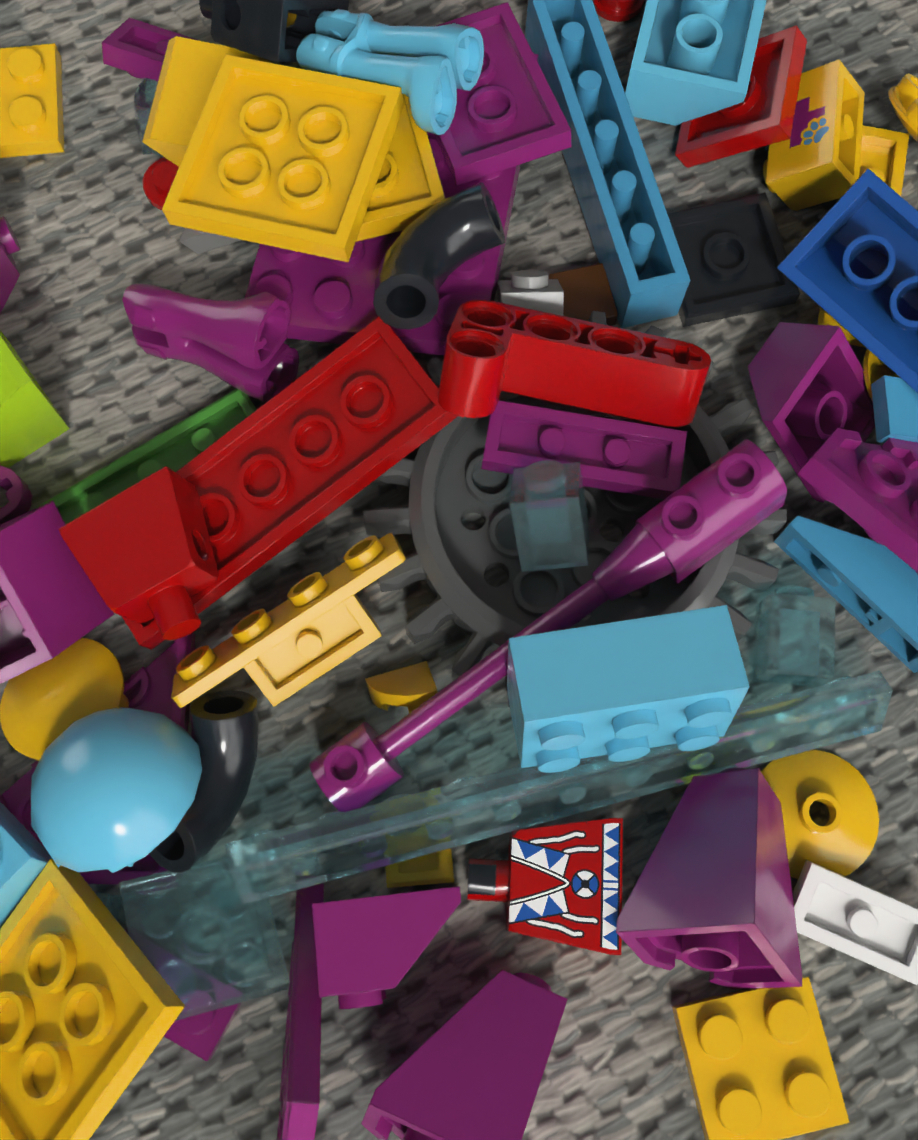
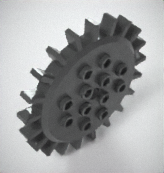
(453, 560)

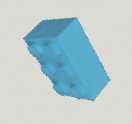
(624, 688)

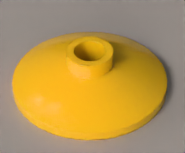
(853, 811)

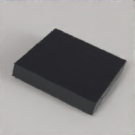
(731, 259)

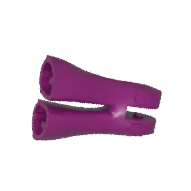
(230, 339)

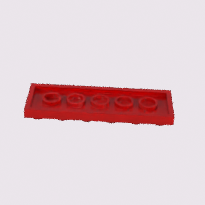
(307, 455)

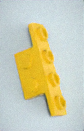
(299, 637)

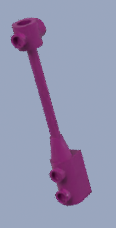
(667, 540)

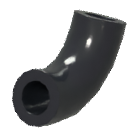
(430, 251)
(227, 739)

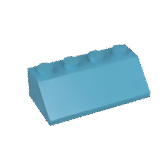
(693, 58)

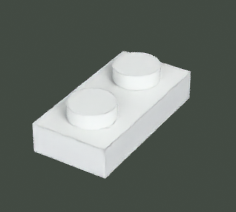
(857, 920)

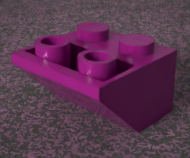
(42, 592)

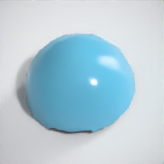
(113, 788)

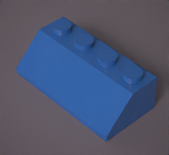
(865, 271)

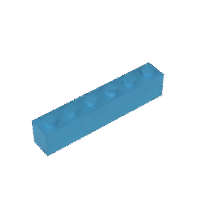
(608, 162)

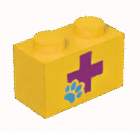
(824, 143)

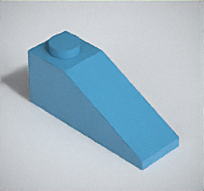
(863, 579)

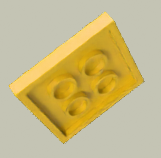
(285, 157)
(73, 1010)

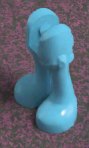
(421, 60)

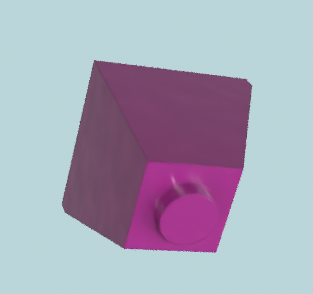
(719, 887)
(475, 1071)

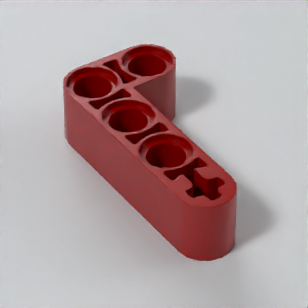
(567, 363)

